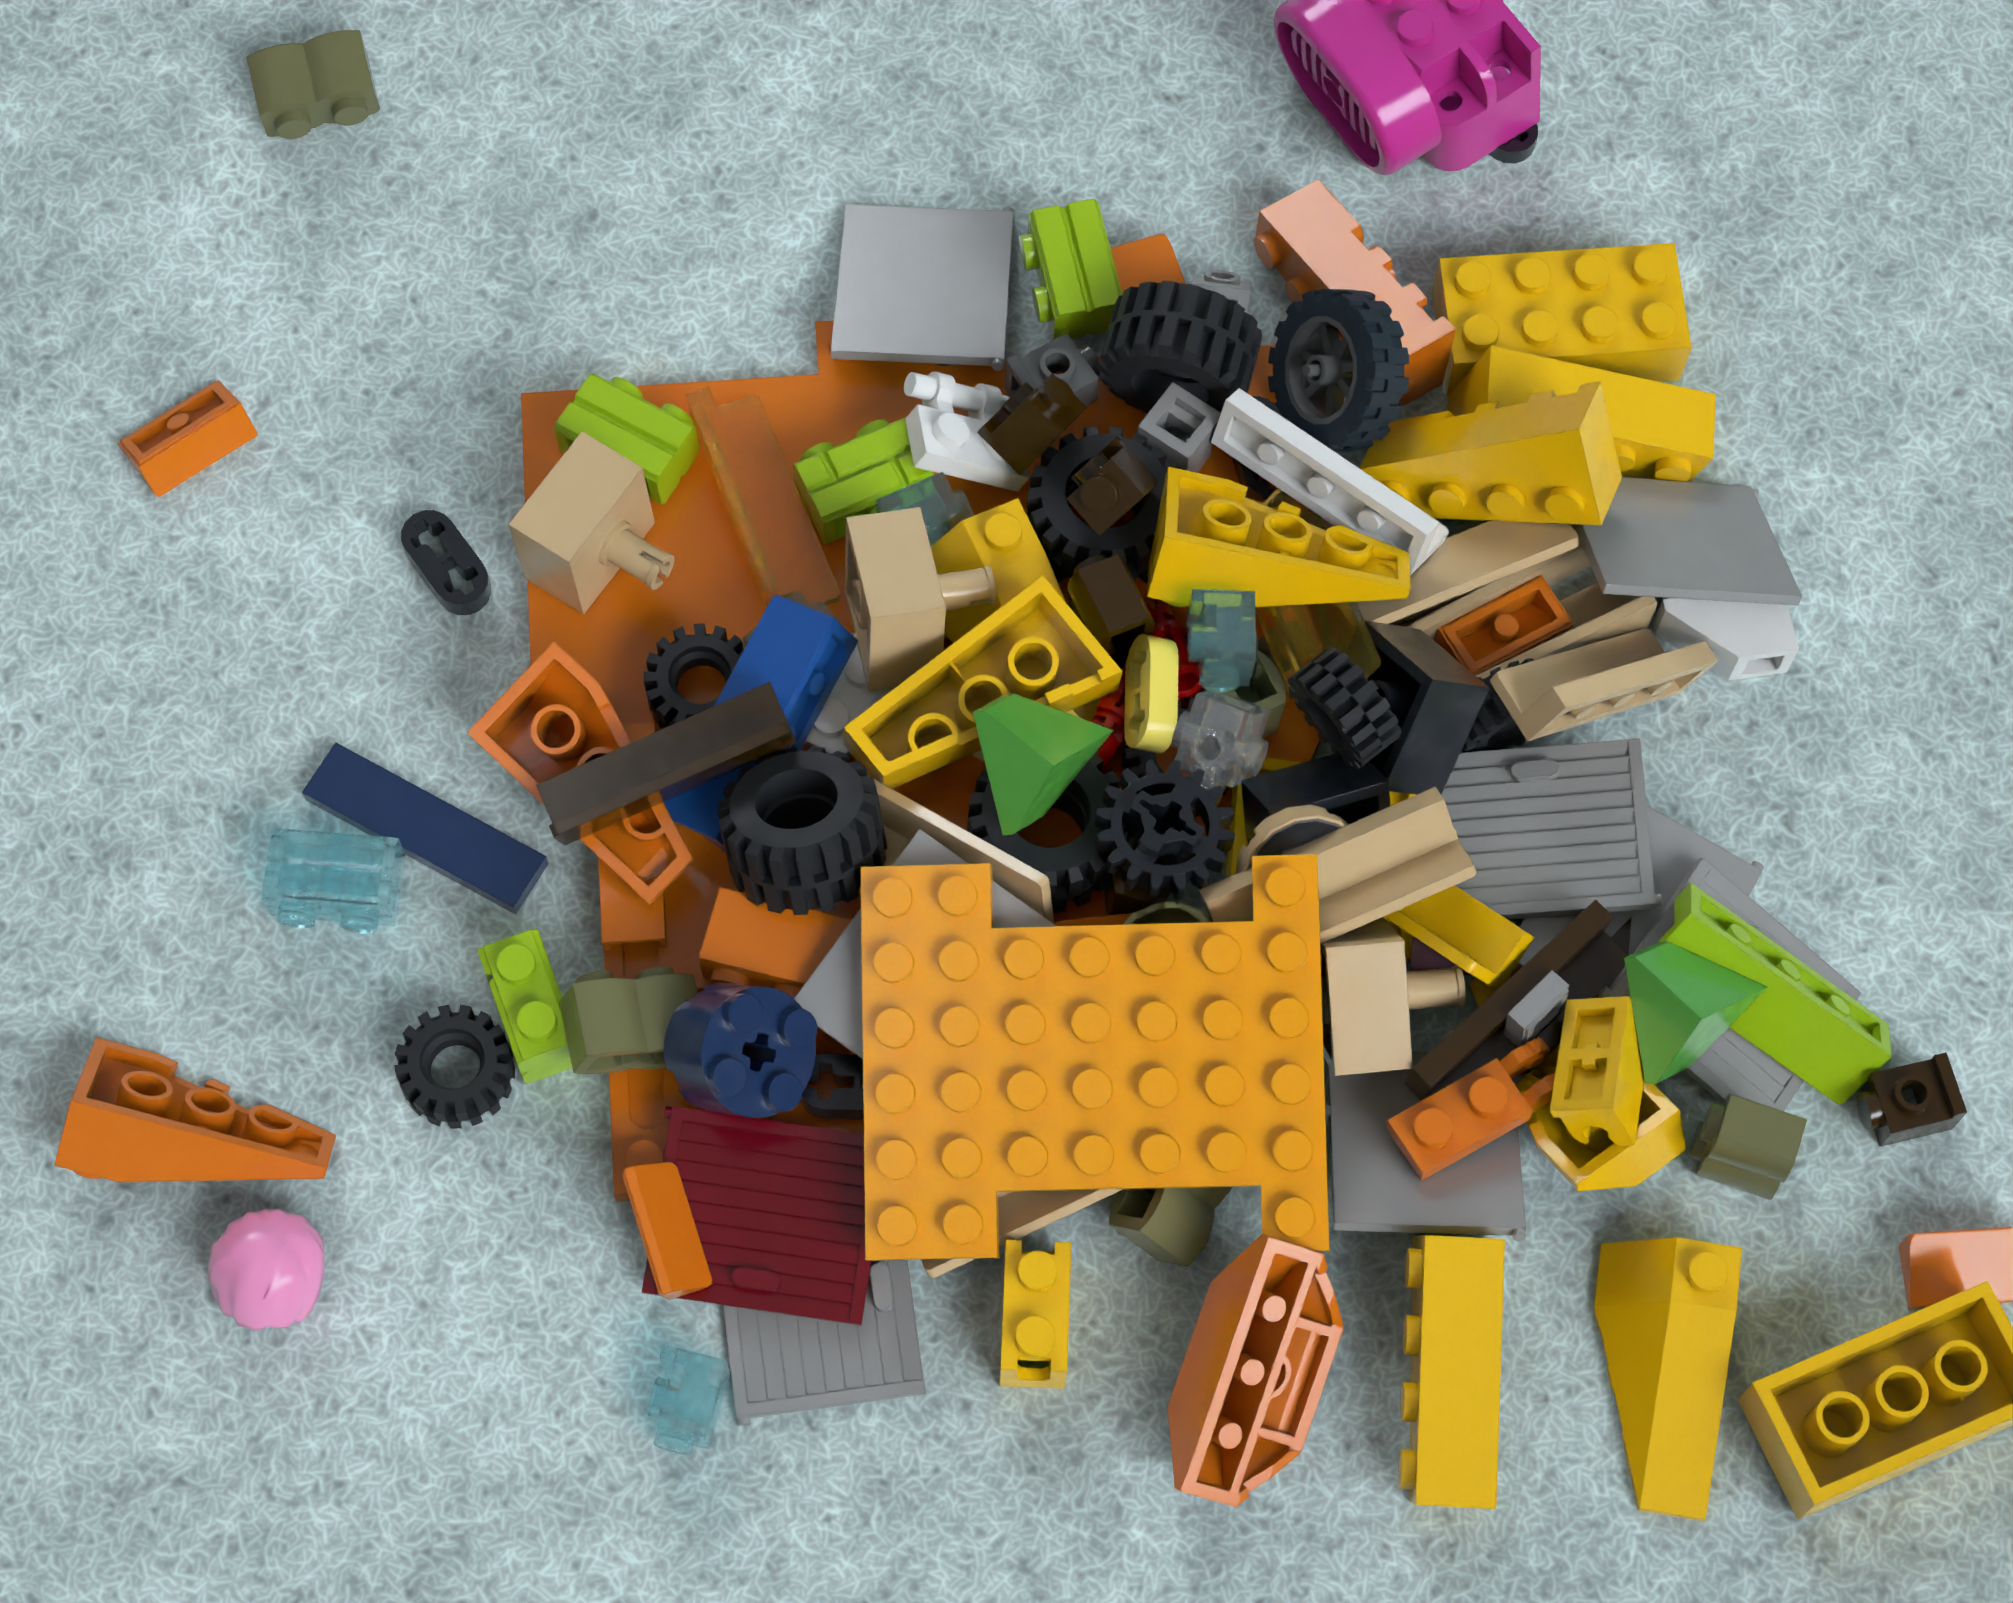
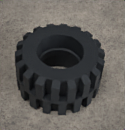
(1178, 337)
(1068, 538)
(801, 829)
(1070, 868)

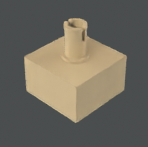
(588, 525)
(898, 596)
(1371, 997)

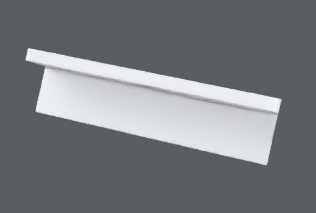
(1323, 478)

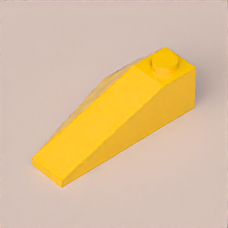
(1224, 541)
(1017, 559)
(1601, 1161)
(1667, 1346)

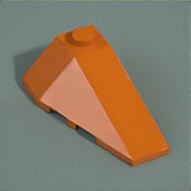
(564, 719)
(150, 1126)

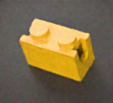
(1035, 1315)

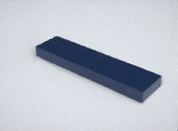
(426, 827)

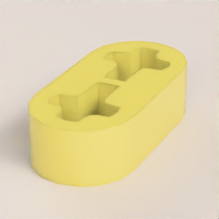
(1151, 693)

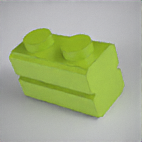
(1072, 267)
(650, 436)
(854, 474)
(528, 1003)

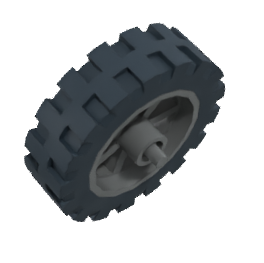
(1361, 367)

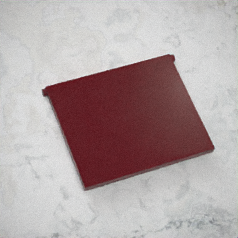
(773, 1213)

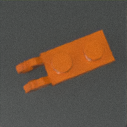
(1471, 1111)

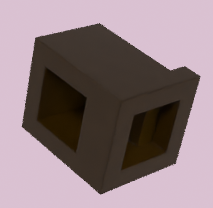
(1031, 421)
(1110, 485)
(1893, 1118)

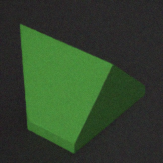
(1032, 755)
(1682, 1005)

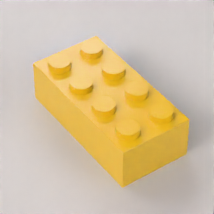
(1578, 306)
(1886, 1400)

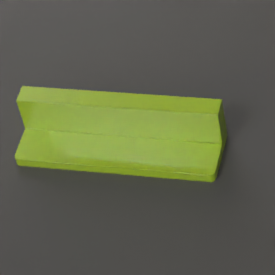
(1800, 1015)

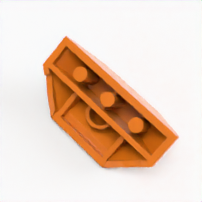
(1253, 1371)

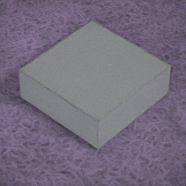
(1536, 1010)

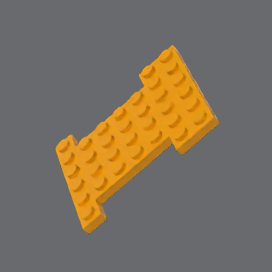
(1085, 1057)

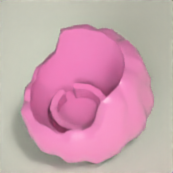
(267, 1269)

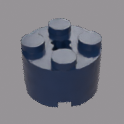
(741, 1050)

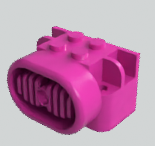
(1414, 76)

